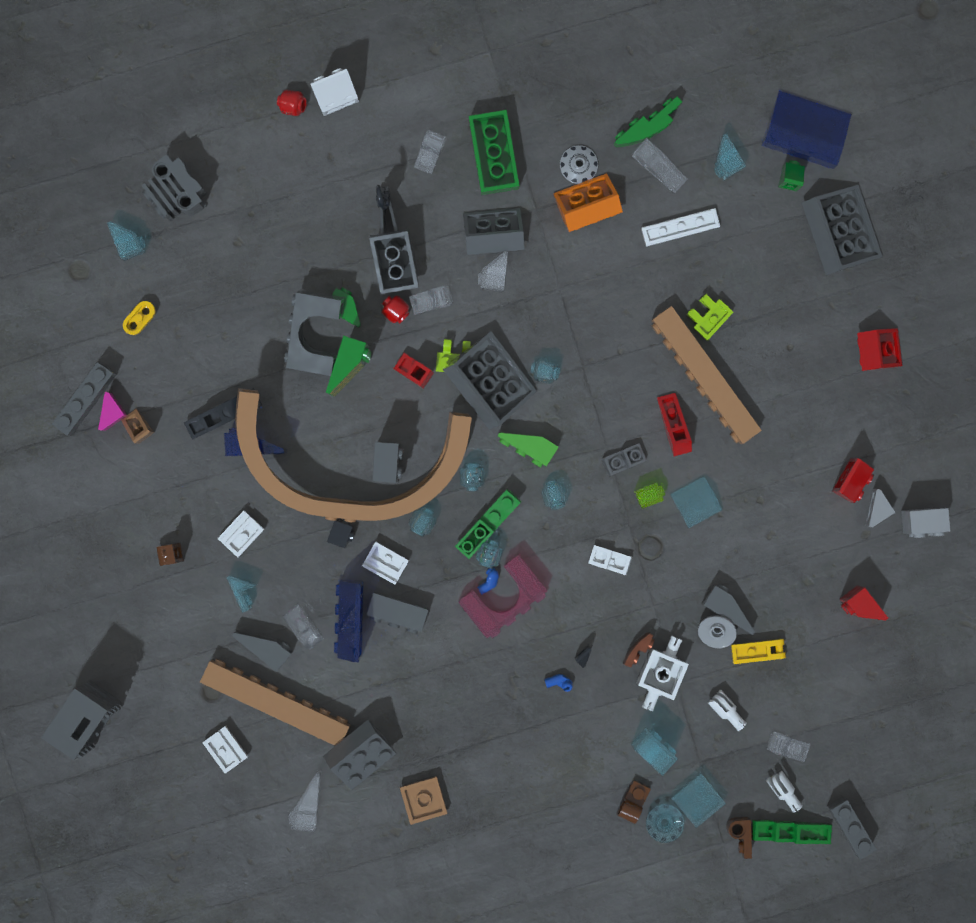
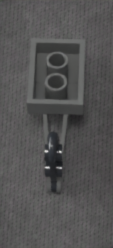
(392, 251)

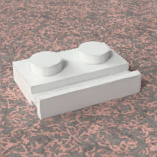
(241, 534)
(385, 563)
(225, 749)

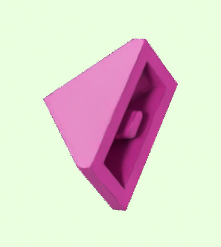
(111, 412)

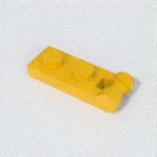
(757, 651)

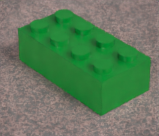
(493, 152)

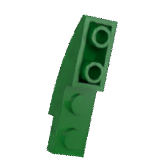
(645, 129)
(488, 523)

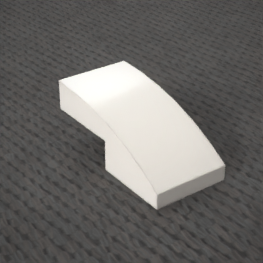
(610, 560)

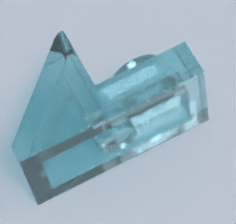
(238, 587)

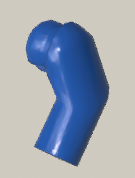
(491, 581)
(561, 681)

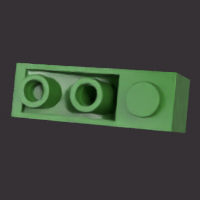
(534, 446)

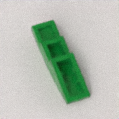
(791, 832)

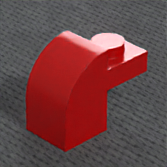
(413, 370)

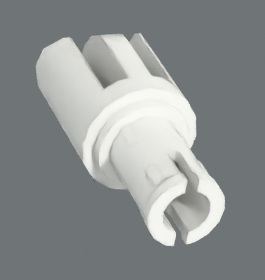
(727, 709)
(784, 790)

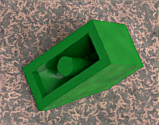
(792, 176)
(350, 311)

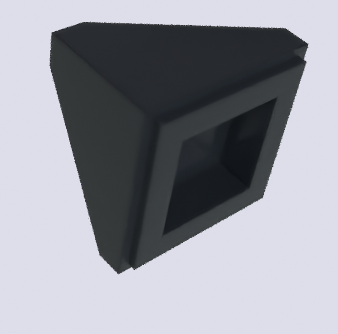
(583, 656)

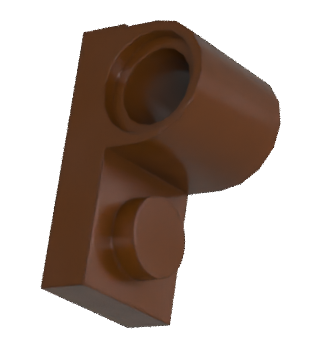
(170, 554)
(633, 801)
(744, 834)

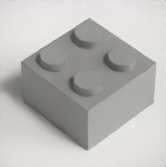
(921, 521)

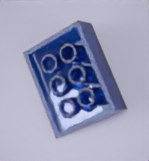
(807, 130)
(350, 620)

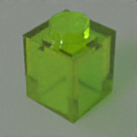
(649, 495)

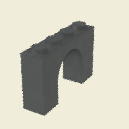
(300, 354)

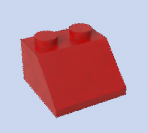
(879, 349)
(853, 480)
(862, 604)

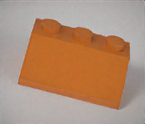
(588, 202)

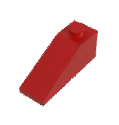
(675, 424)

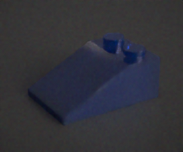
(233, 449)

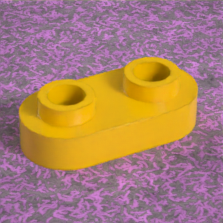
(139, 318)

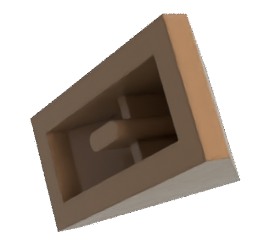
(137, 427)

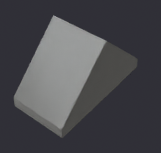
(878, 509)

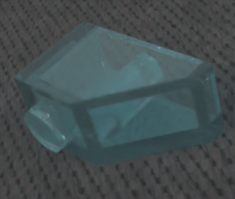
(727, 159)
(126, 241)

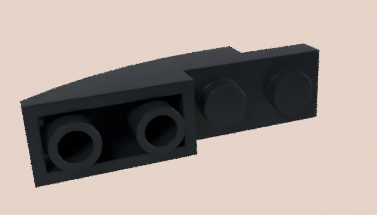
(213, 418)

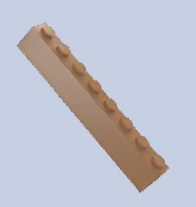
(706, 376)
(275, 703)

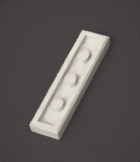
(680, 227)

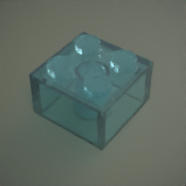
(654, 751)

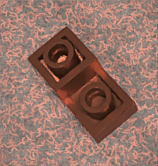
(644, 643)

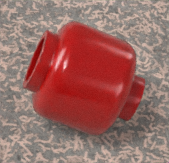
(291, 102)
(395, 309)

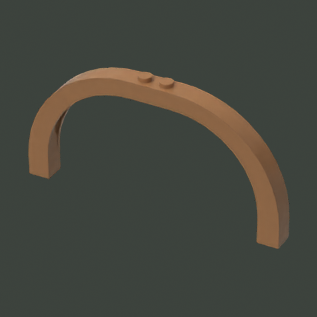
(349, 510)

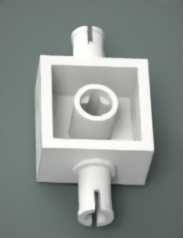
(668, 684)

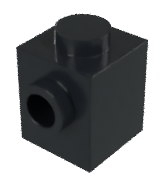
(341, 533)

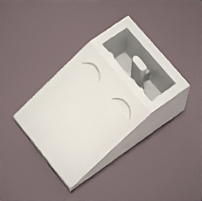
(334, 91)

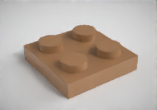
(423, 800)

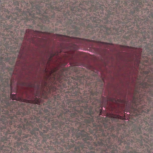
(491, 621)

